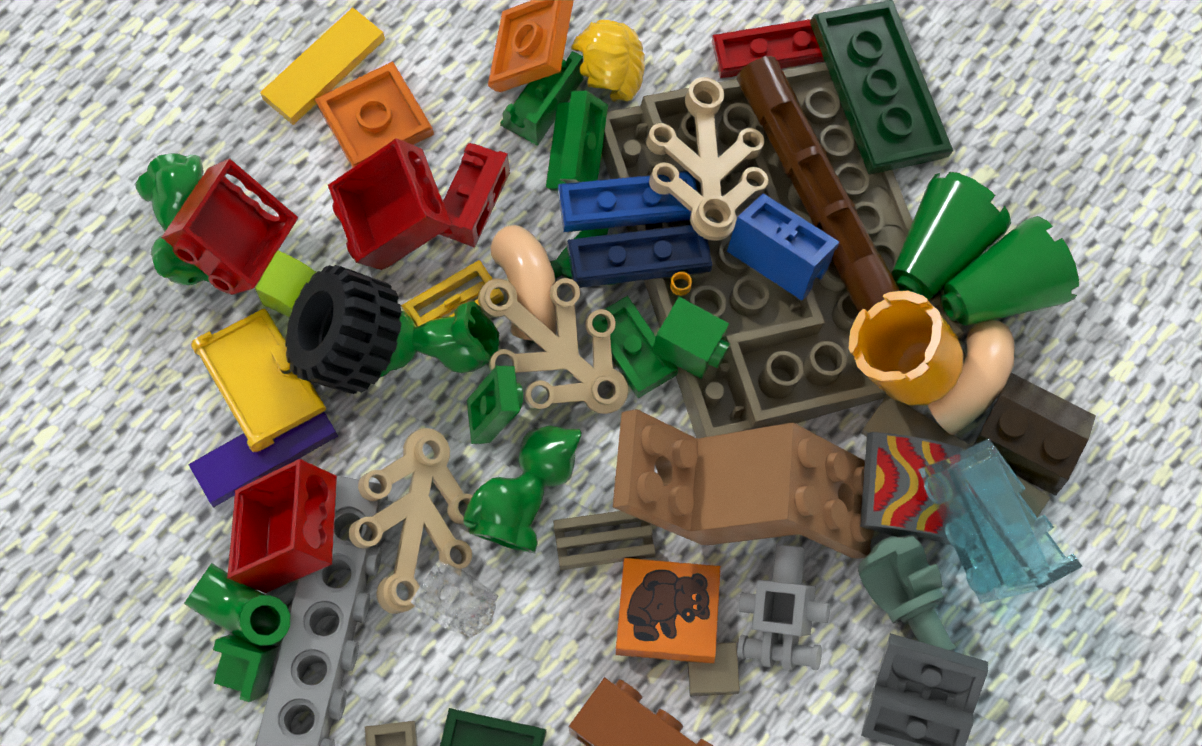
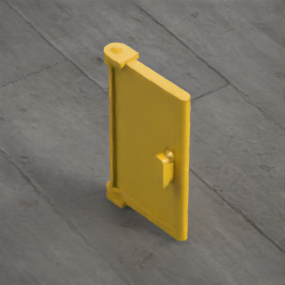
(248, 370)

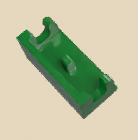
(537, 104)

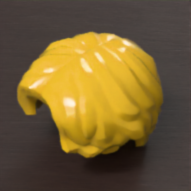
(612, 58)

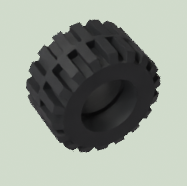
(343, 329)

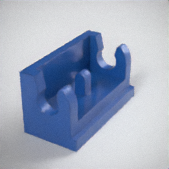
(781, 246)

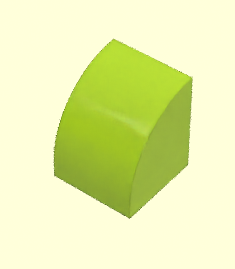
(283, 282)

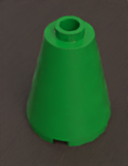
(948, 233)
(1013, 277)

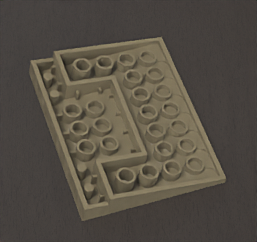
(784, 352)

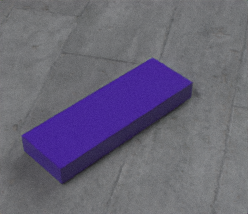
(236, 465)

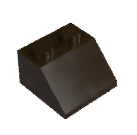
(1037, 433)

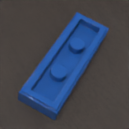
(619, 203)

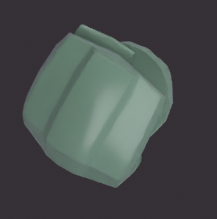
(906, 587)

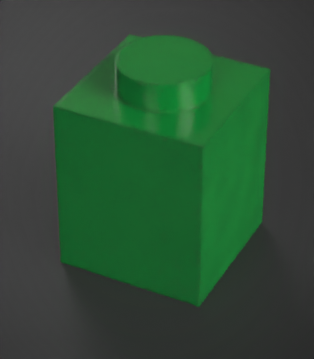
(692, 338)

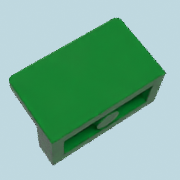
(577, 140)

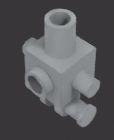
(786, 609)

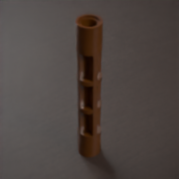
(815, 181)

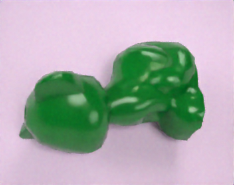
(168, 185)
(458, 342)
(507, 506)

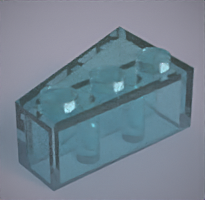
(992, 526)

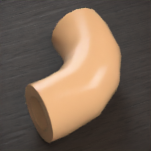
(529, 273)
(982, 377)

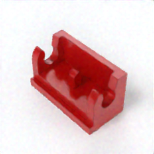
(474, 192)

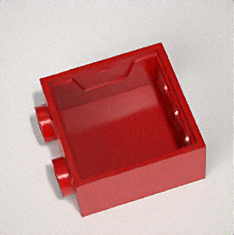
(389, 205)
(228, 230)
(282, 526)

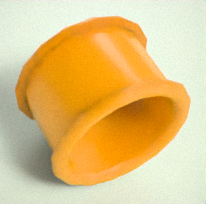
(678, 291)

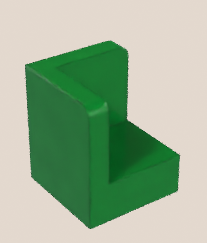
(244, 666)

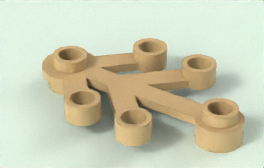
(706, 165)
(560, 350)
(416, 512)

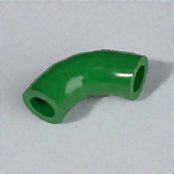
(239, 608)

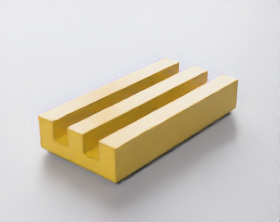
(445, 287)

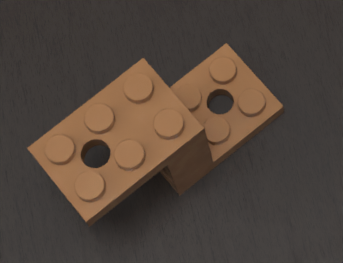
(741, 484)

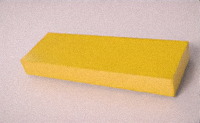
(322, 65)

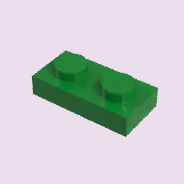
(633, 347)
(494, 404)

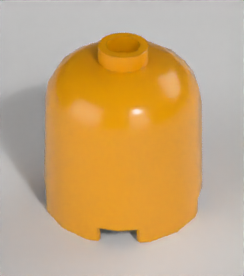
(907, 348)

